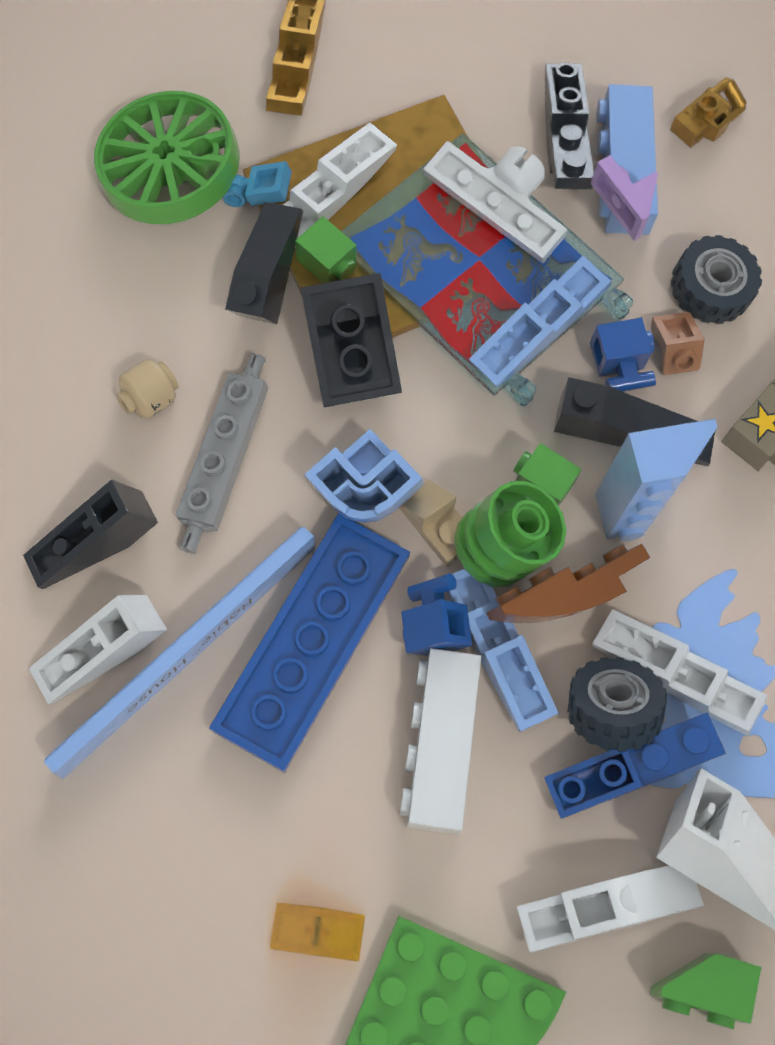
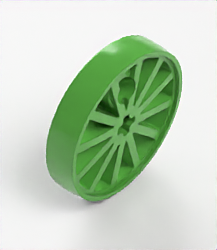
(168, 158)

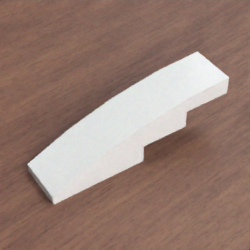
(340, 175)
(682, 672)

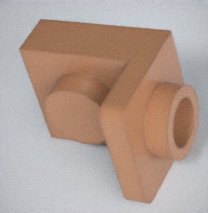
(679, 342)

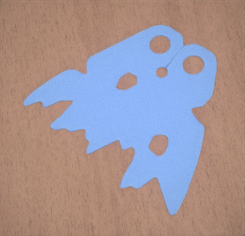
(733, 650)

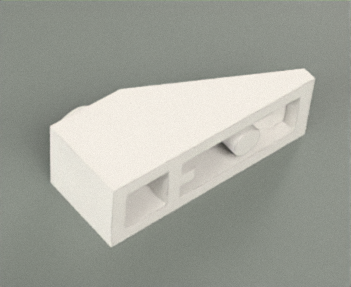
(98, 646)

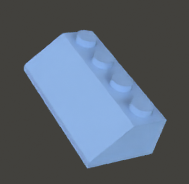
(647, 475)

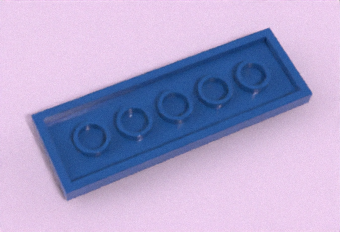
(310, 643)

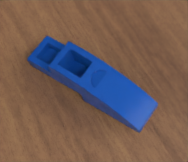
(621, 773)

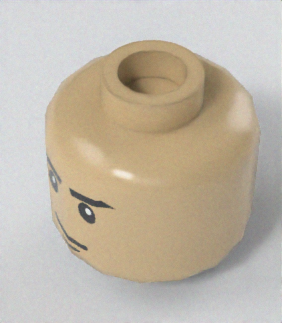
(147, 388)

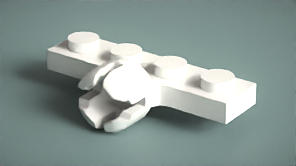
(500, 195)

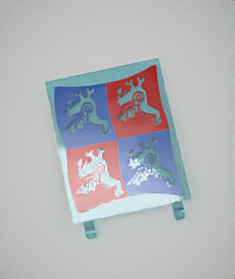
(460, 271)

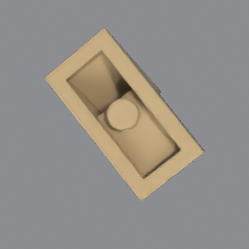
(435, 519)

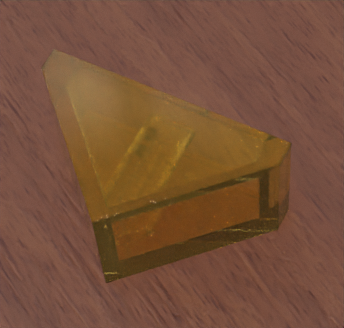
(317, 931)

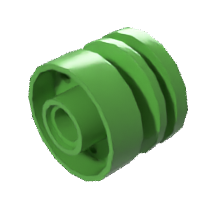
(510, 534)

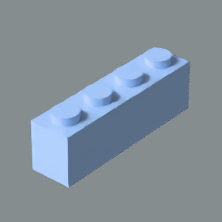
(629, 139)

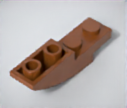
(566, 592)

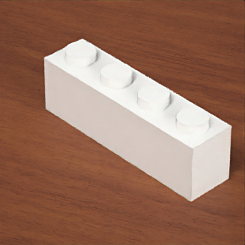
(443, 741)

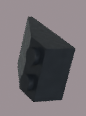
(351, 340)

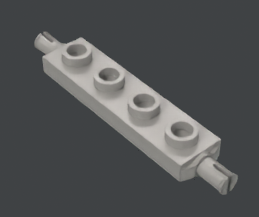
(222, 453)

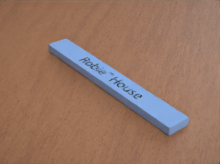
(179, 654)

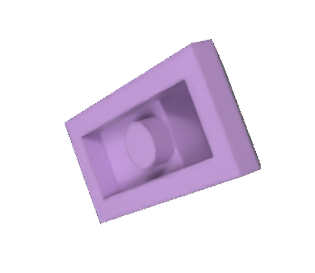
(626, 200)

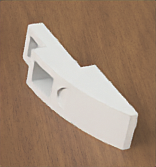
(607, 907)

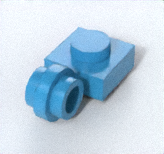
(264, 184)

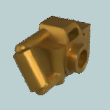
(709, 113)

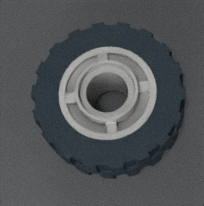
(729, 264)
(617, 704)

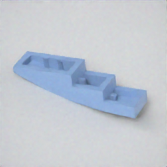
(540, 322)
(504, 655)

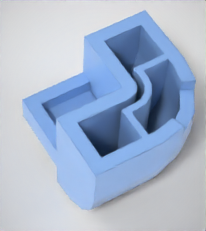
(365, 479)

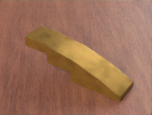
(295, 56)

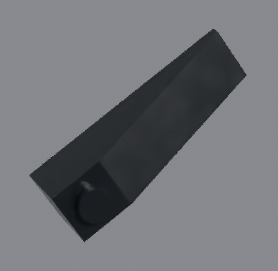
(609, 415)

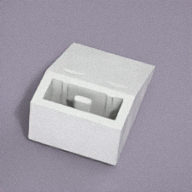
(722, 846)

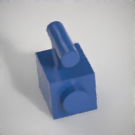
(623, 350)
(436, 622)

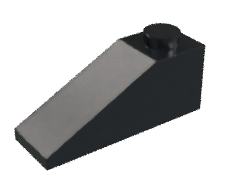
(265, 264)
(93, 532)

